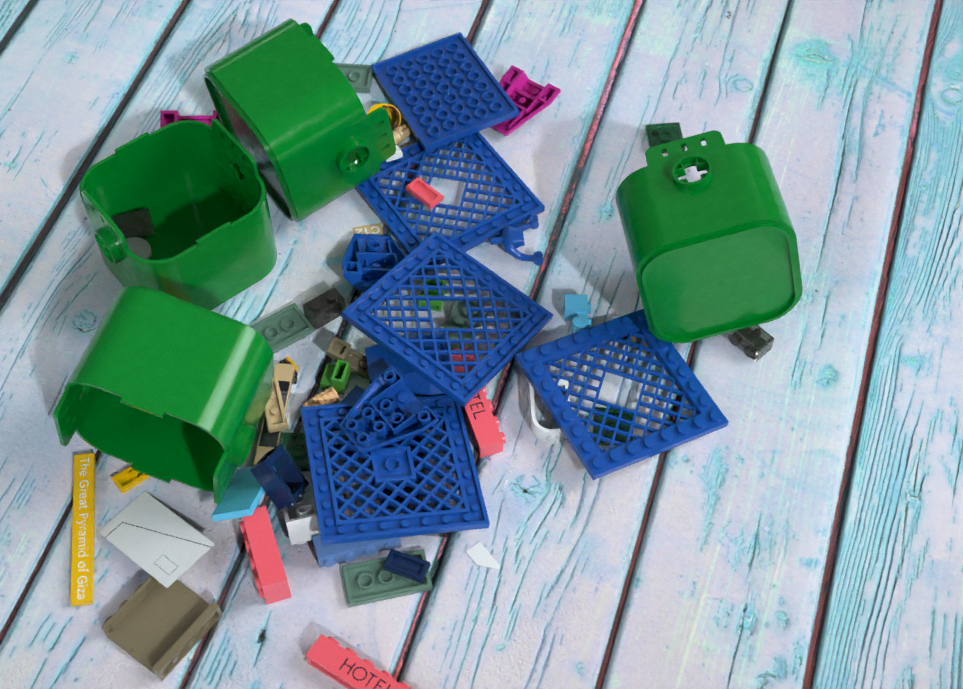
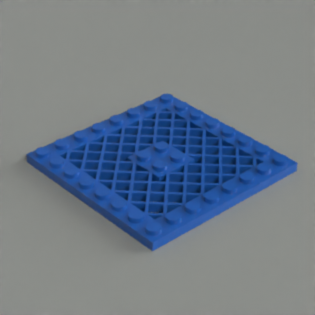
(391, 468)

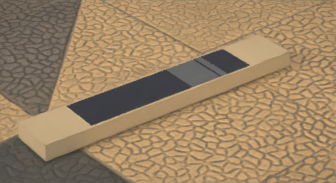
(267, 440)

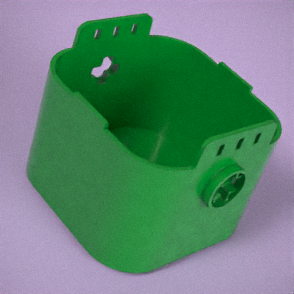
(298, 118)
(203, 207)
(712, 248)
(169, 389)

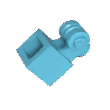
(577, 310)

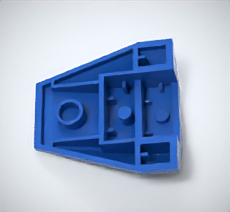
(370, 259)

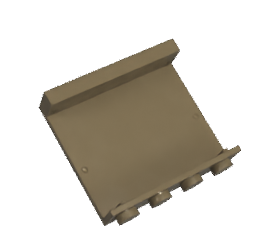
(161, 624)

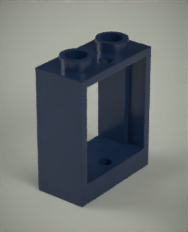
(272, 482)

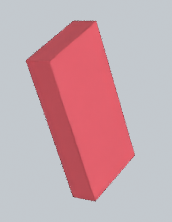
(424, 193)

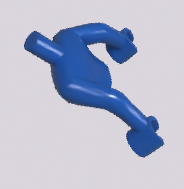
(513, 237)

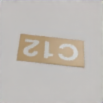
(369, 229)

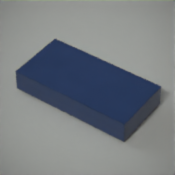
(406, 566)

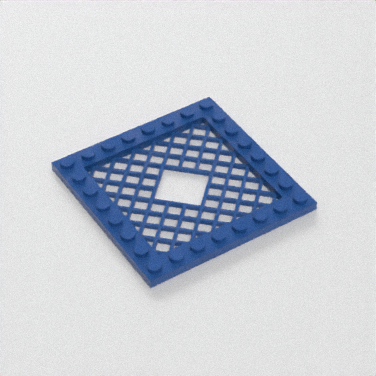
(469, 237)
(531, 321)
(598, 460)

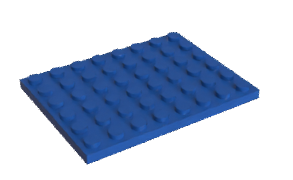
(444, 91)

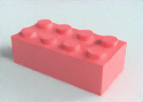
(265, 556)

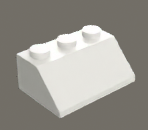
(302, 521)

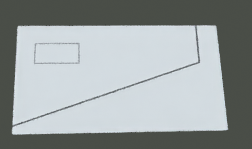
(156, 539)

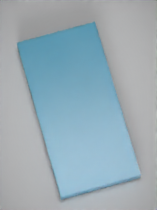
(240, 497)

